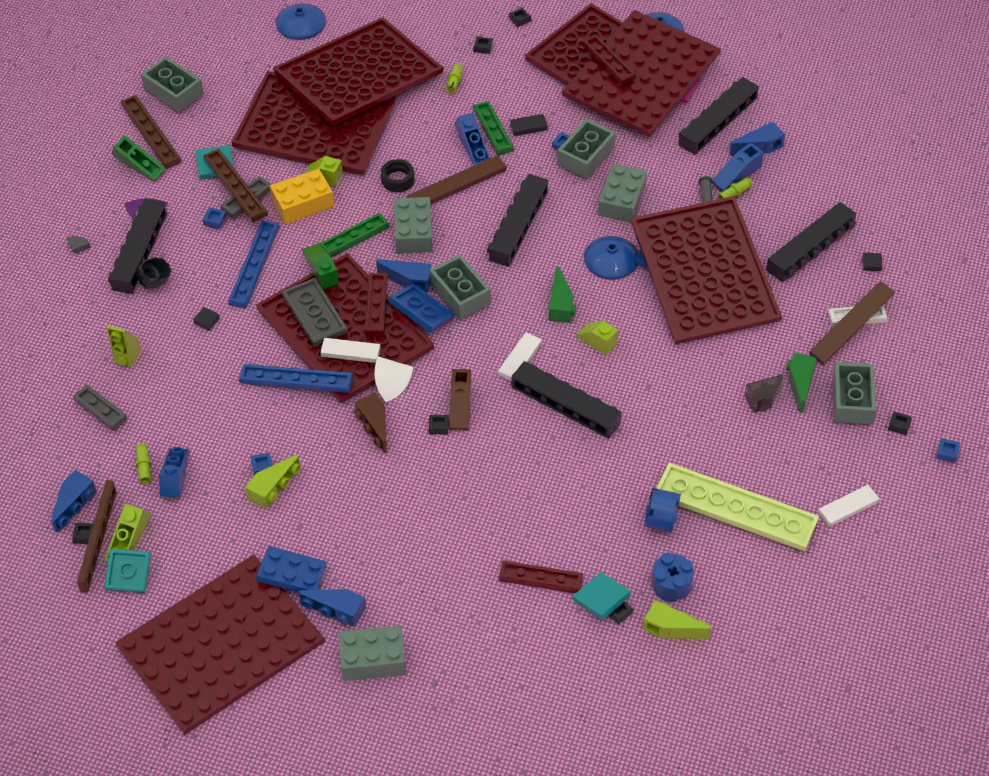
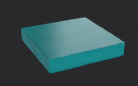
(203, 168)
(127, 570)
(601, 596)

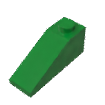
(137, 159)
(321, 266)
(561, 302)
(800, 377)

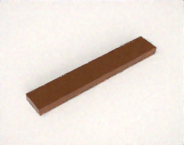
(151, 132)
(461, 180)
(235, 185)
(851, 322)
(97, 536)

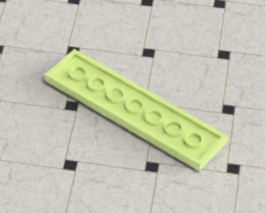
(740, 507)

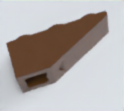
(460, 399)
(372, 414)

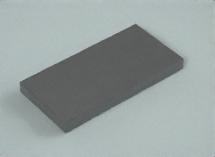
(314, 311)

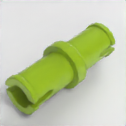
(454, 78)
(736, 189)
(143, 463)

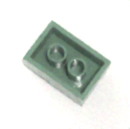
(172, 84)
(586, 148)
(622, 193)
(413, 225)
(460, 286)
(853, 393)
(372, 653)

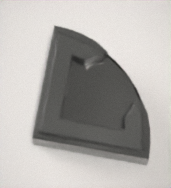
(78, 243)

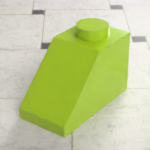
(330, 168)
(599, 335)

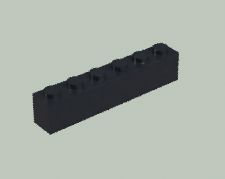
(718, 115)
(518, 220)
(811, 242)
(137, 245)
(566, 399)

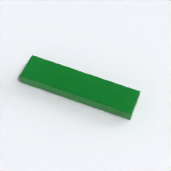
(493, 128)
(355, 235)

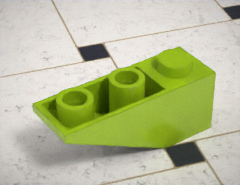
(123, 345)
(269, 482)
(129, 528)
(676, 624)

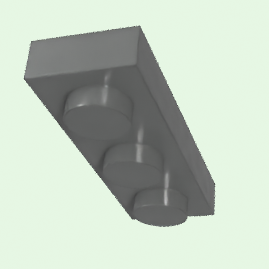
(258, 186)
(100, 407)

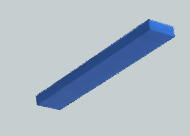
(253, 264)
(296, 378)

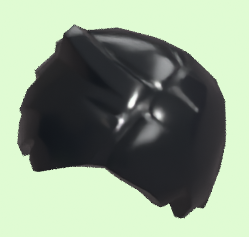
(153, 272)

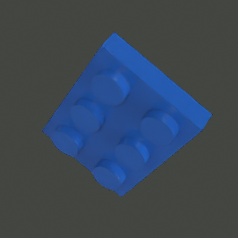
(421, 308)
(290, 570)

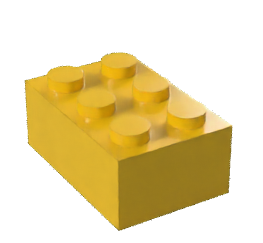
(302, 196)

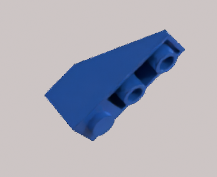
(471, 138)
(766, 138)
(740, 166)
(406, 272)
(173, 472)
(72, 496)
(338, 604)

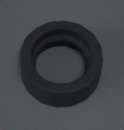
(394, 166)

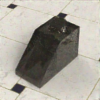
(763, 393)

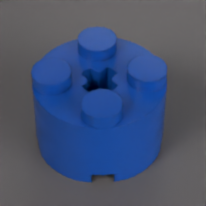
(661, 511)
(672, 577)

